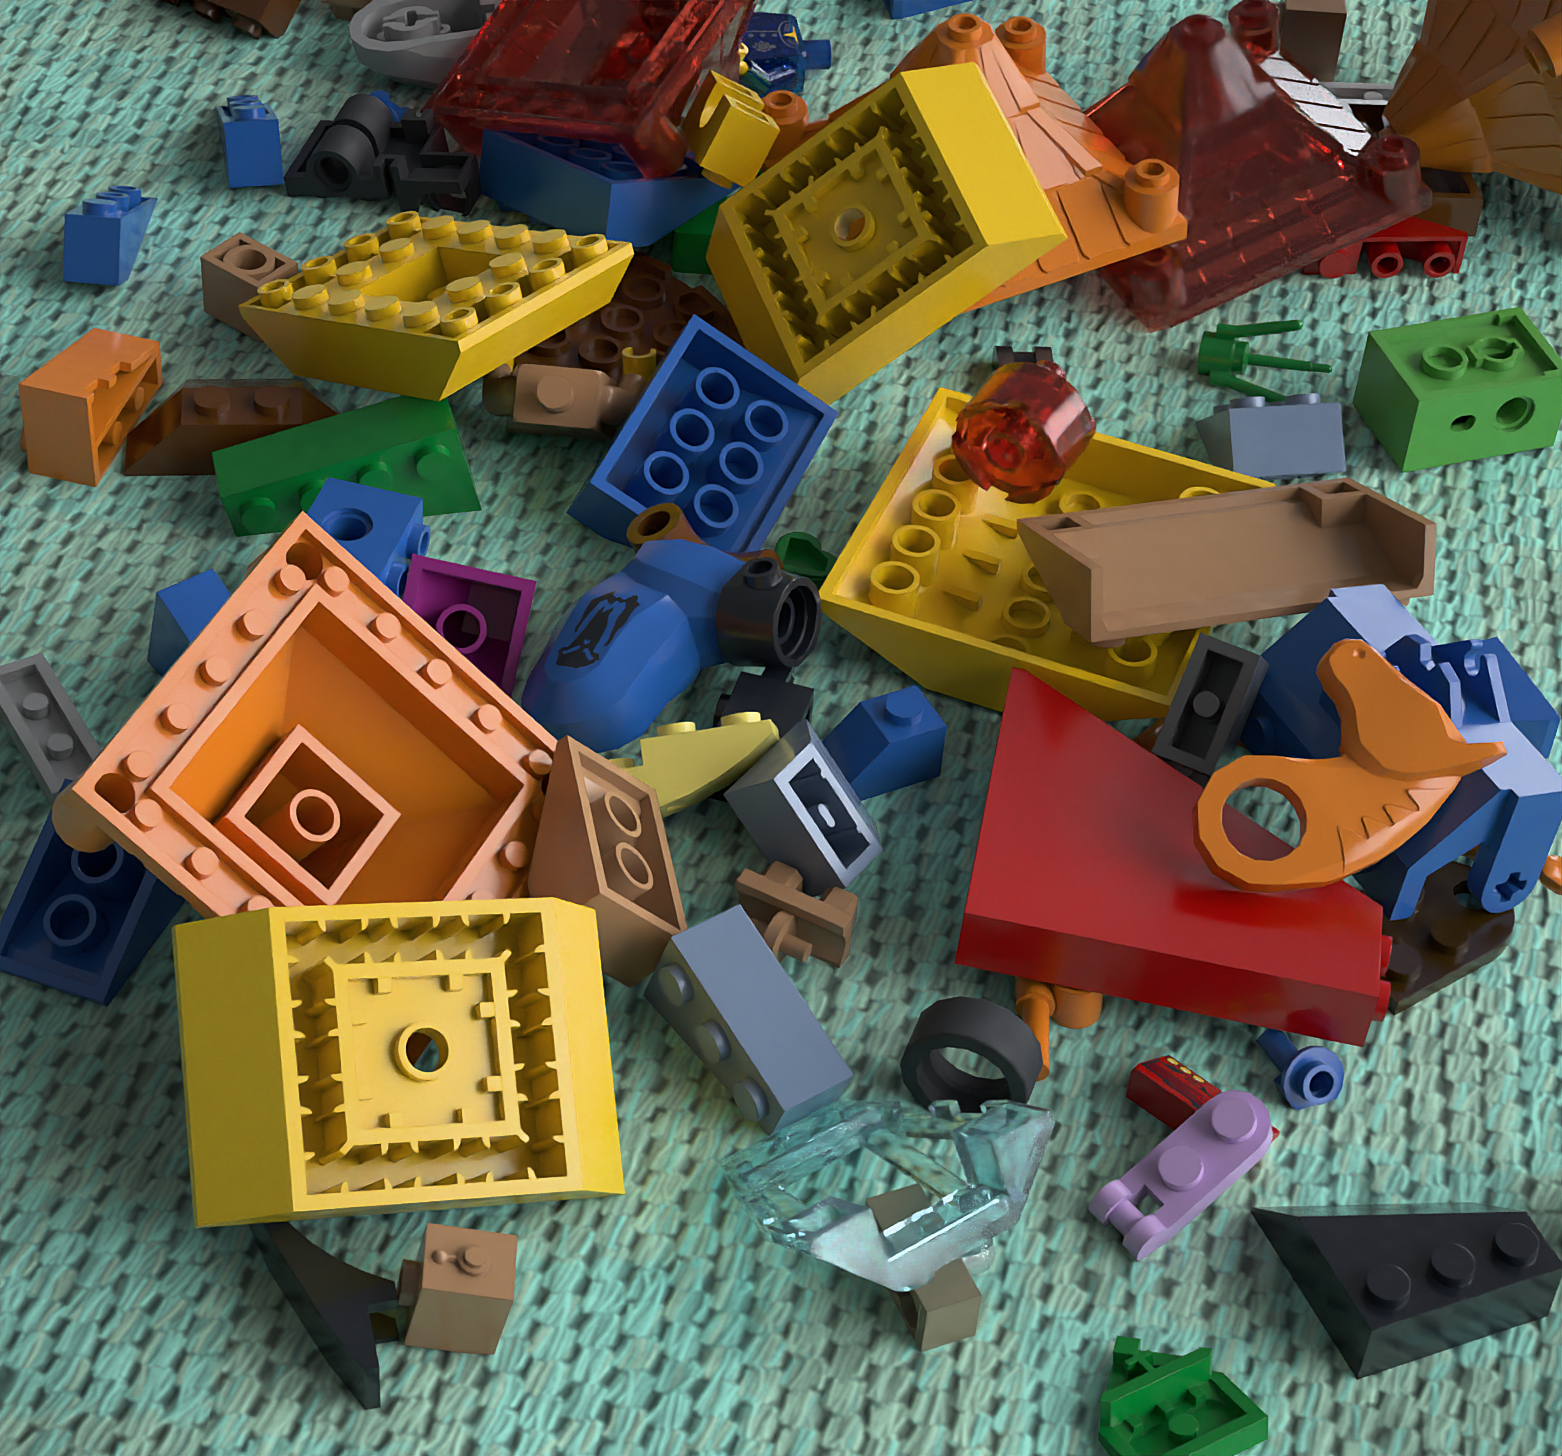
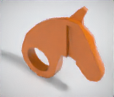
(1356, 808)

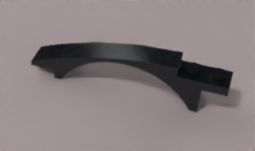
(334, 1304)

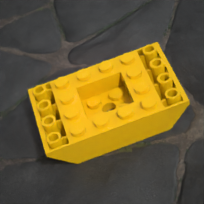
(944, 226)
(433, 302)
(305, 1072)

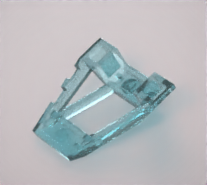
(996, 1151)

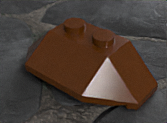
(215, 416)

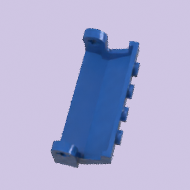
(1504, 807)

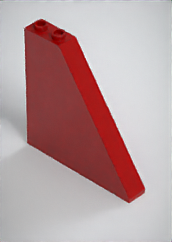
(1099, 888)

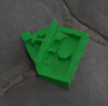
(1174, 1406)

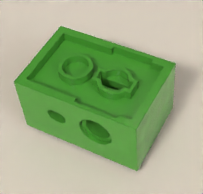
(1460, 389)

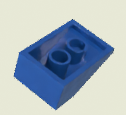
(82, 917)

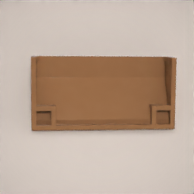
(1226, 557)

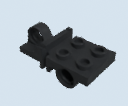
(371, 156)

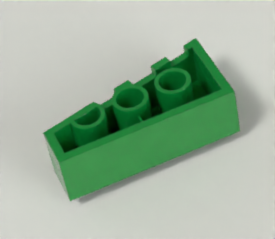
(389, 445)

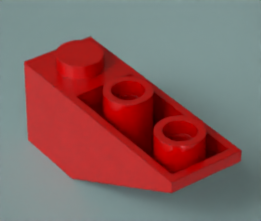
(1432, 244)

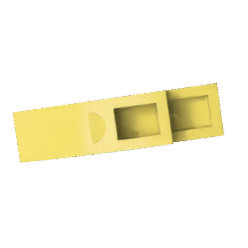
(694, 763)

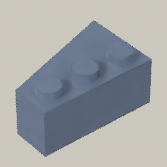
(747, 1021)

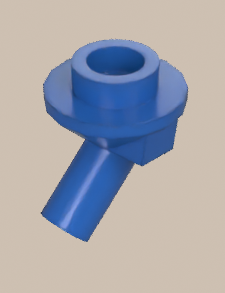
(1303, 1070)

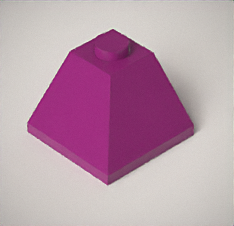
(474, 611)

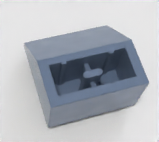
(1276, 440)
(806, 812)

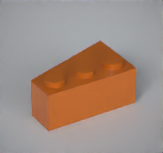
(87, 404)

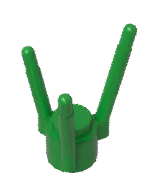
(1224, 355)

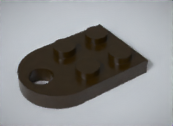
(1441, 939)

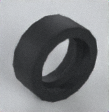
(983, 1030)

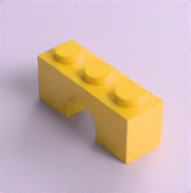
(728, 131)

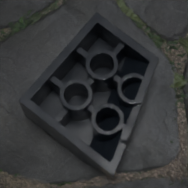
(1413, 1275)

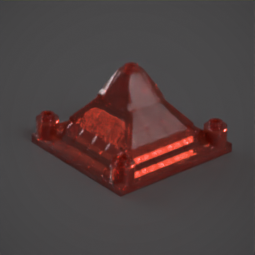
(593, 72)
(1262, 164)

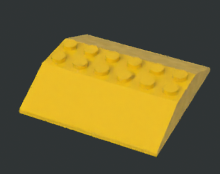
(956, 599)

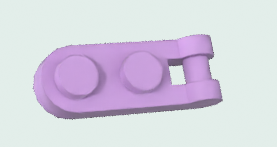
(1186, 1171)

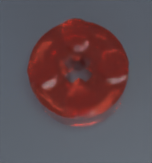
(1023, 431)

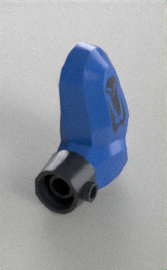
(652, 631)

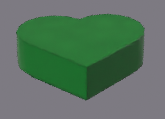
(803, 556)

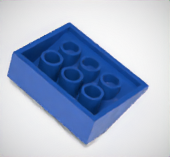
(590, 187)
(713, 438)

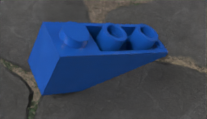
(250, 142)
(106, 236)

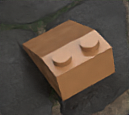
(608, 851)

